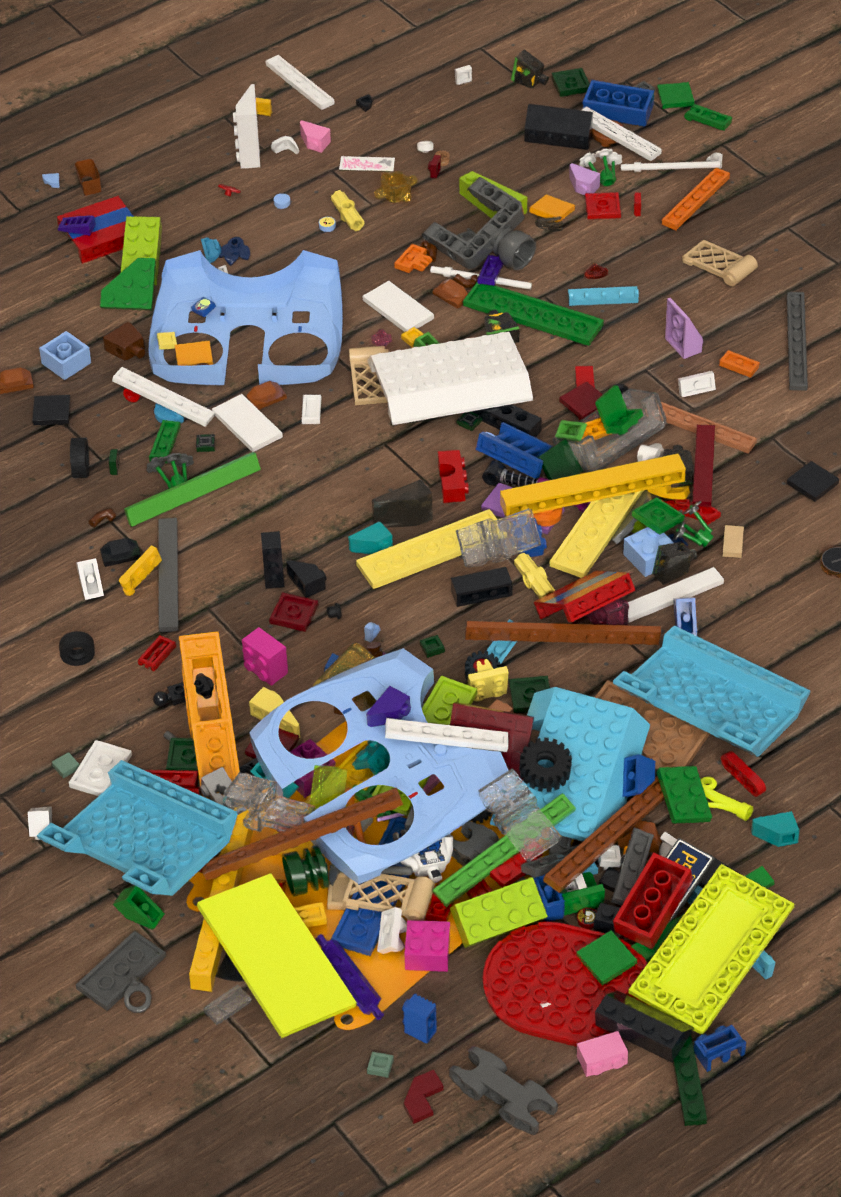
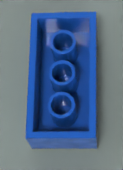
(620, 102)

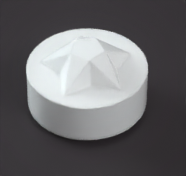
(425, 146)

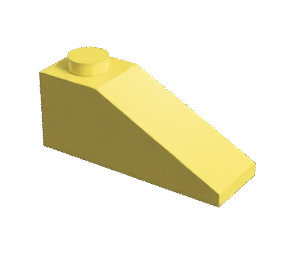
(268, 700)

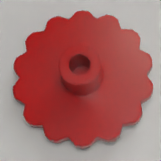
(228, 189)

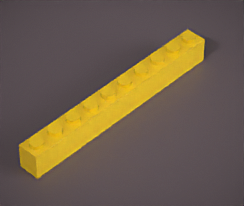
(594, 485)
(208, 947)

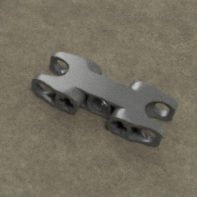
(479, 840)
(514, 1098)

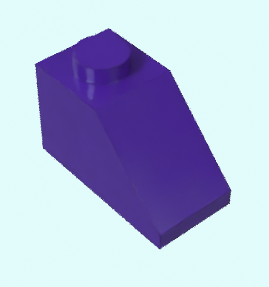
(391, 705)

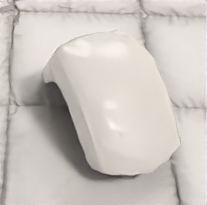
(284, 143)

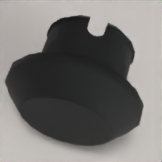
(334, 611)

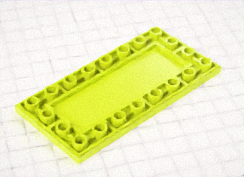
(711, 949)
(276, 955)

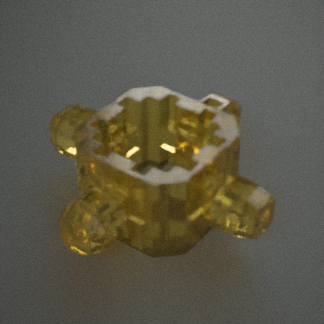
(394, 194)

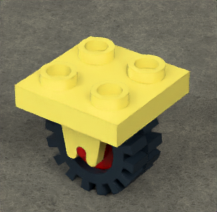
(486, 675)

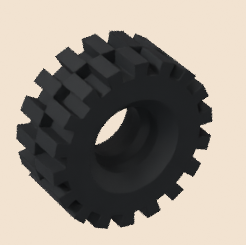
(541, 776)

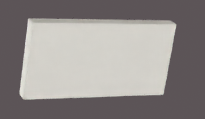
(398, 306)
(247, 423)

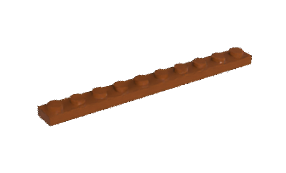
(562, 632)
(302, 833)
(604, 837)

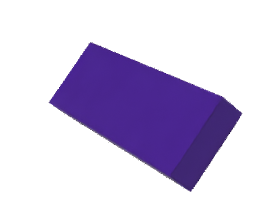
(490, 270)

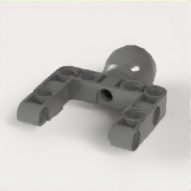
(497, 235)

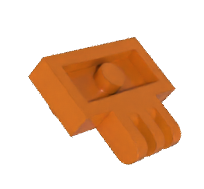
(413, 258)

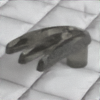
(547, 223)

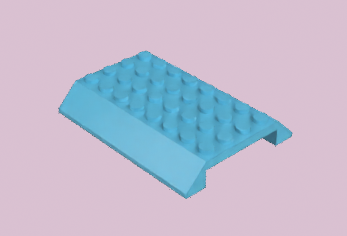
(716, 691)
(598, 741)
(147, 830)

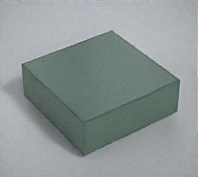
(65, 765)
(380, 1064)

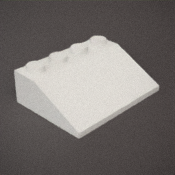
(247, 130)

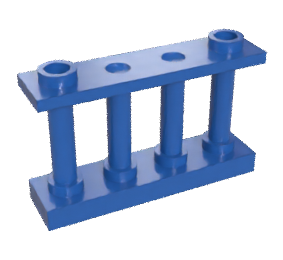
(514, 449)

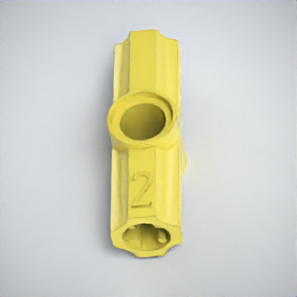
(347, 210)
(533, 576)

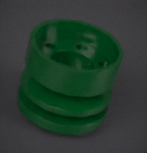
(305, 870)

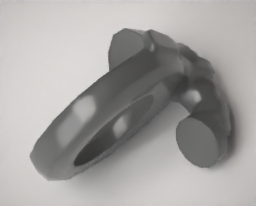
(137, 985)

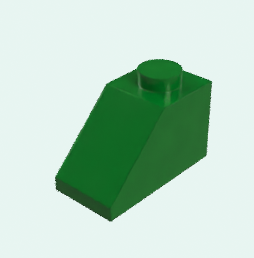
(138, 907)

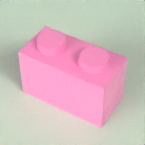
(602, 1054)

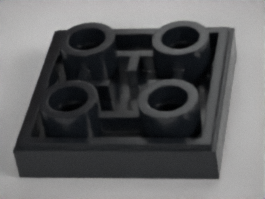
(51, 410)
(813, 481)

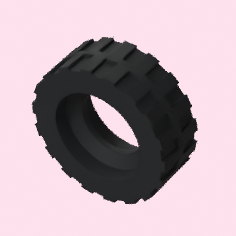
(79, 457)

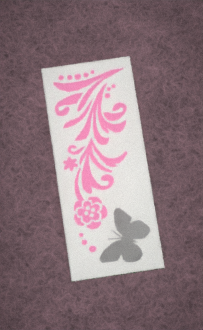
(367, 163)

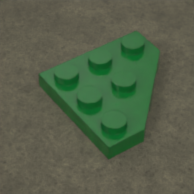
(132, 287)

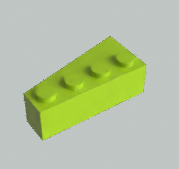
(468, 179)

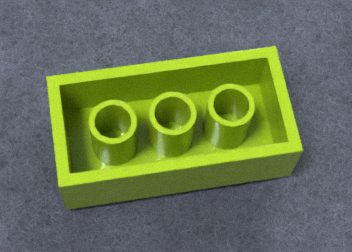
(142, 240)
(498, 912)

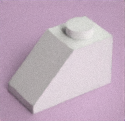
(90, 578)
(39, 819)

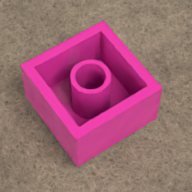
(264, 656)
(427, 945)

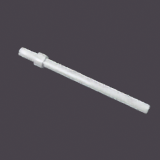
(637, 166)
(448, 272)

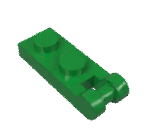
(708, 117)

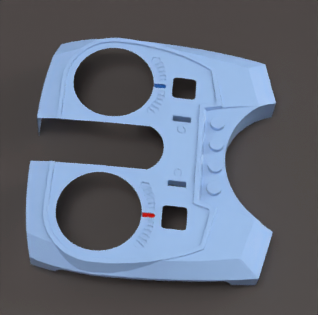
(304, 285)
(435, 816)

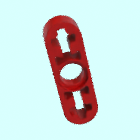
(743, 773)

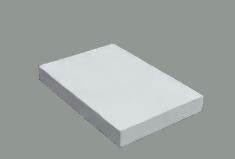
(93, 771)

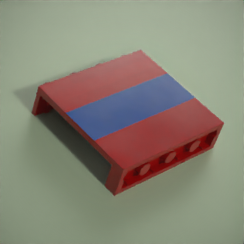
(108, 232)
(586, 594)

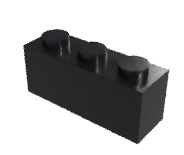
(272, 559)
(481, 586)

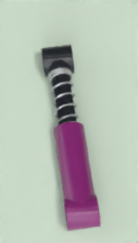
(497, 473)

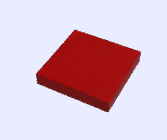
(602, 205)

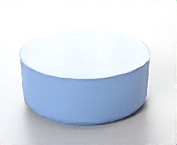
(282, 201)

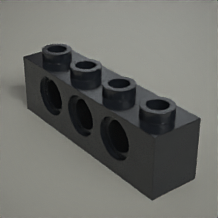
(512, 416)

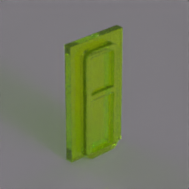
(327, 784)

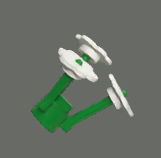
(607, 176)

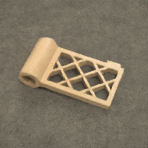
(734, 271)
(358, 359)
(413, 904)

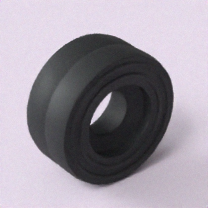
(76, 640)

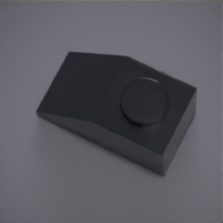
(306, 577)
(604, 917)

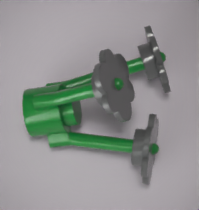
(175, 459)
(701, 537)

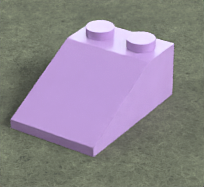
(681, 331)

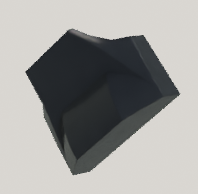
(120, 551)

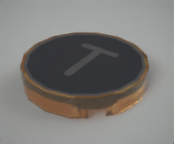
(831, 561)

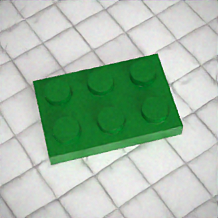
(684, 794)

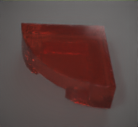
(596, 272)

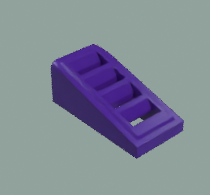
(79, 225)

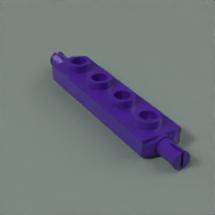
(354, 980)

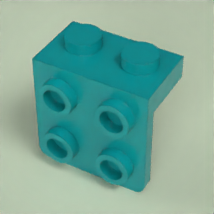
(374, 757)

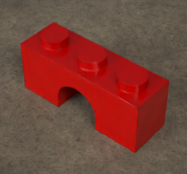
(452, 476)

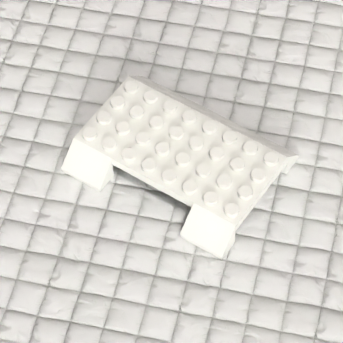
(452, 377)

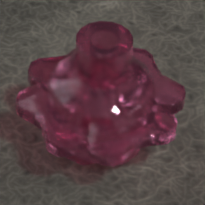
(381, 338)

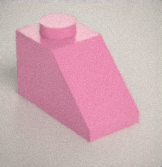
(315, 136)

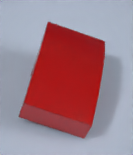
(437, 910)

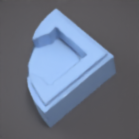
(51, 179)
(371, 631)

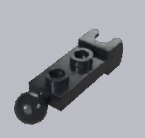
(176, 693)

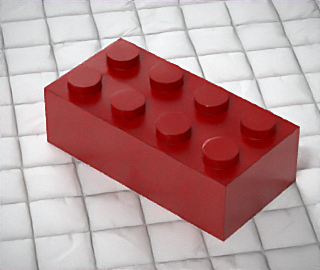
(652, 900)

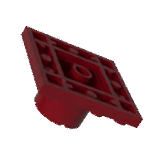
(517, 725)

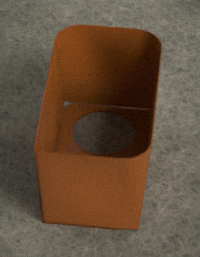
(88, 168)

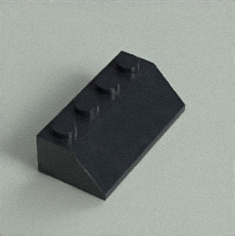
(558, 126)
(642, 1025)

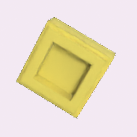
(166, 340)

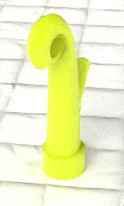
(723, 802)

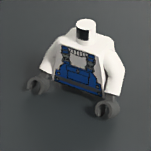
(431, 860)

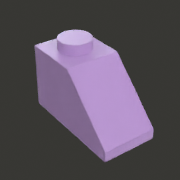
(583, 179)

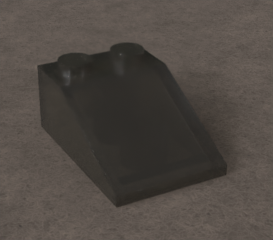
(404, 506)

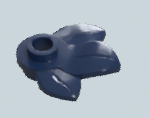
(233, 252)

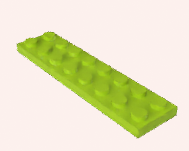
(436, 711)

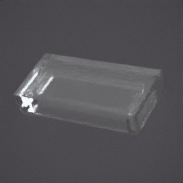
(227, 1004)

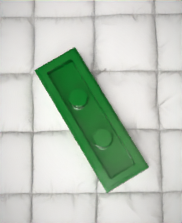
(165, 439)

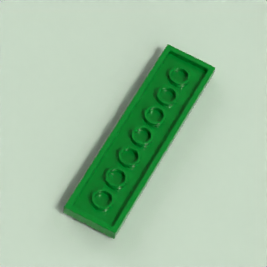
(535, 313)

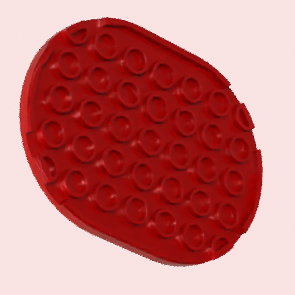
(542, 967)

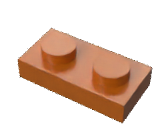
(739, 363)

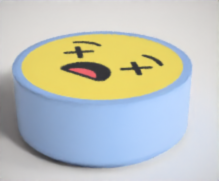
(327, 224)

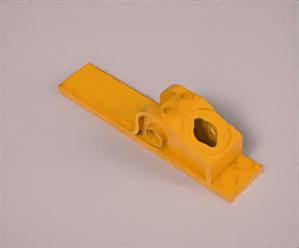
(208, 718)

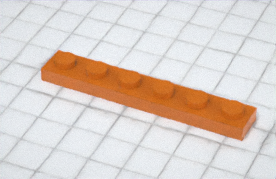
(695, 198)

